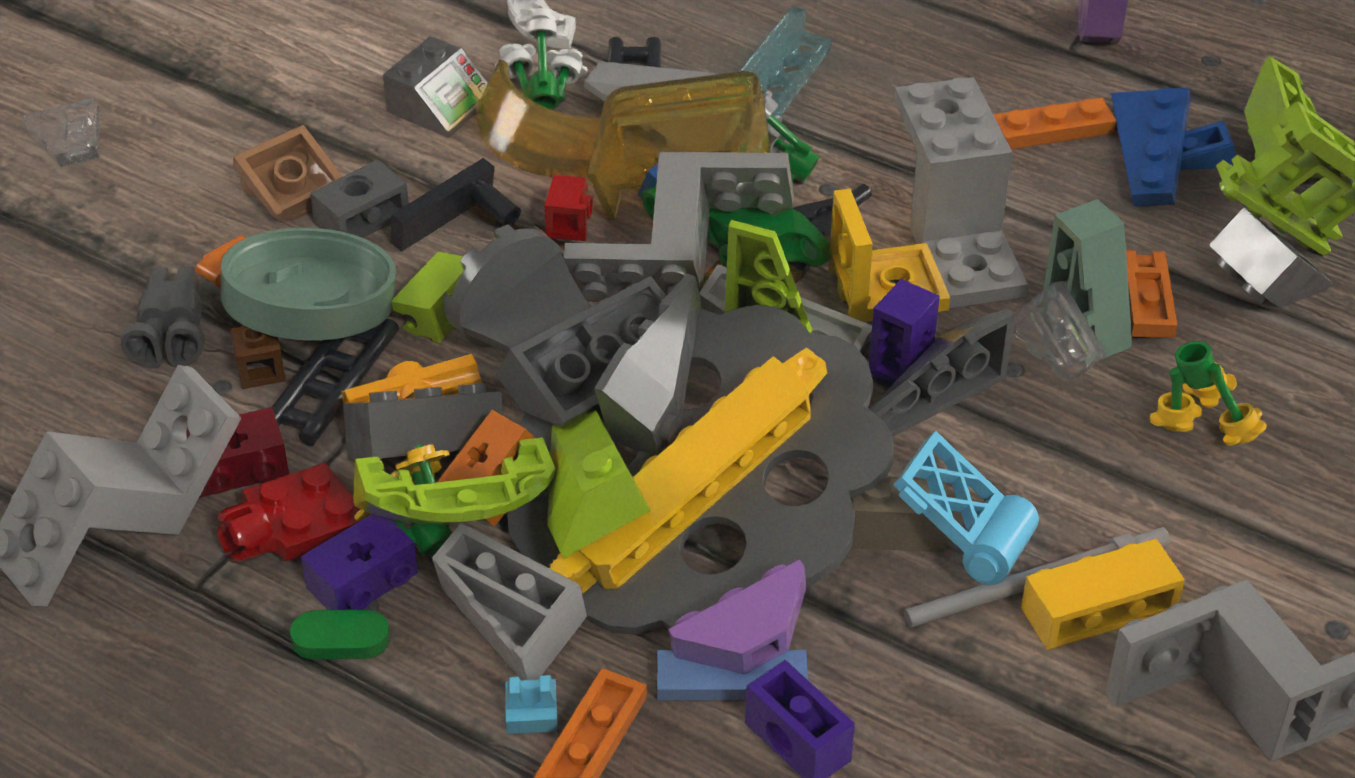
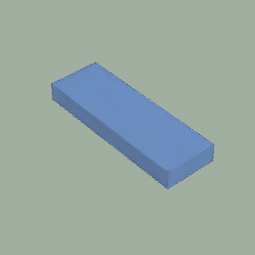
(695, 681)

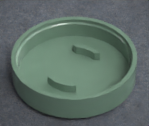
(307, 283)

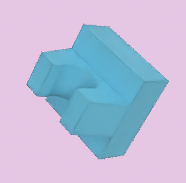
(531, 705)

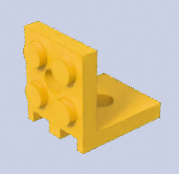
(866, 272)

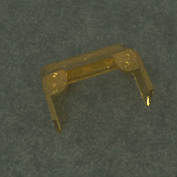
(673, 116)

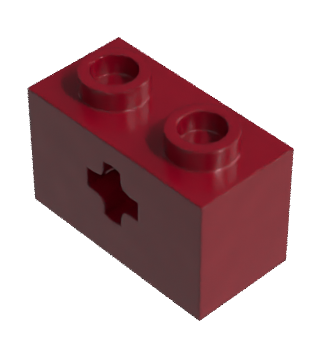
(251, 456)

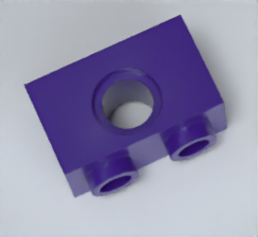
(799, 722)

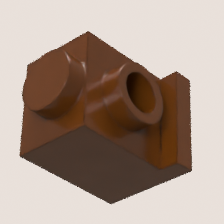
(256, 346)

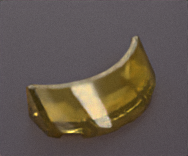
(531, 134)

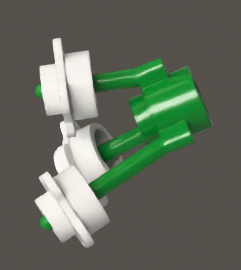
(544, 86)

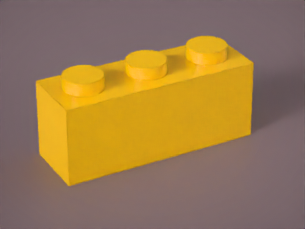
(1100, 593)

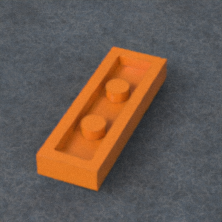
(1056, 123)
(595, 728)

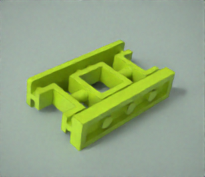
(1287, 167)

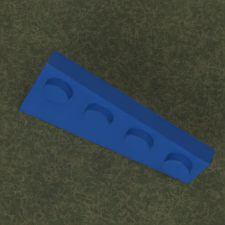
(1152, 141)

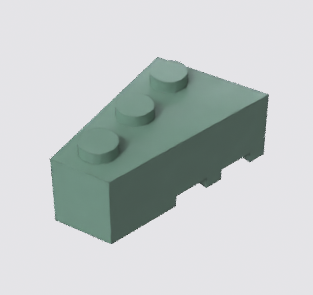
(1092, 262)

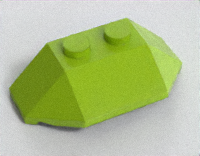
(1271, 95)

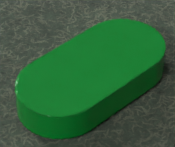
(340, 634)

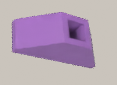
(1101, 20)
(745, 624)

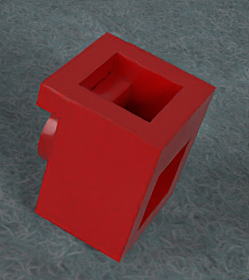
(568, 208)

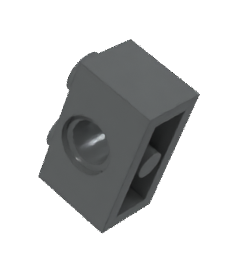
(360, 200)

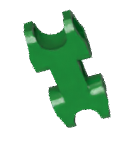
(788, 224)

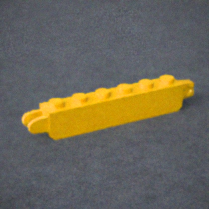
(702, 467)

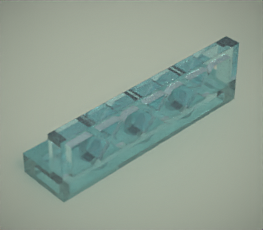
(782, 51)

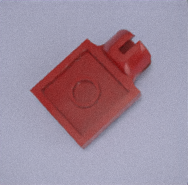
(287, 515)

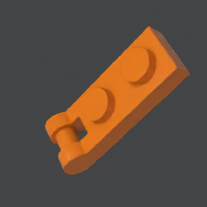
(1150, 295)

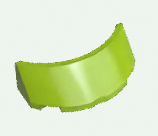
(457, 499)

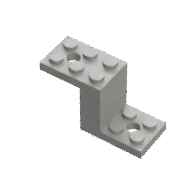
(961, 189)
(684, 194)
(113, 484)
(1247, 660)

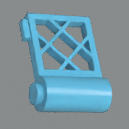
(994, 529)

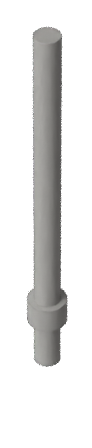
(1013, 584)

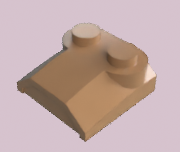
(285, 172)

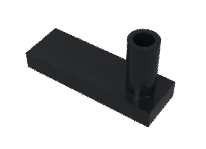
(448, 201)

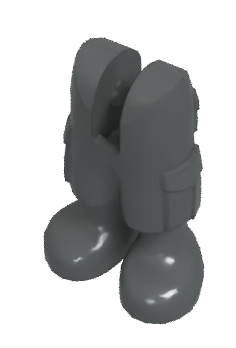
(170, 308)

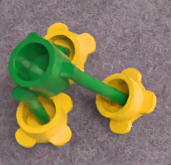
(1208, 383)

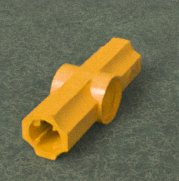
(411, 376)

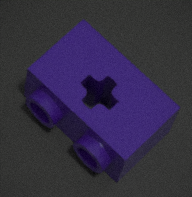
(902, 329)
(360, 564)

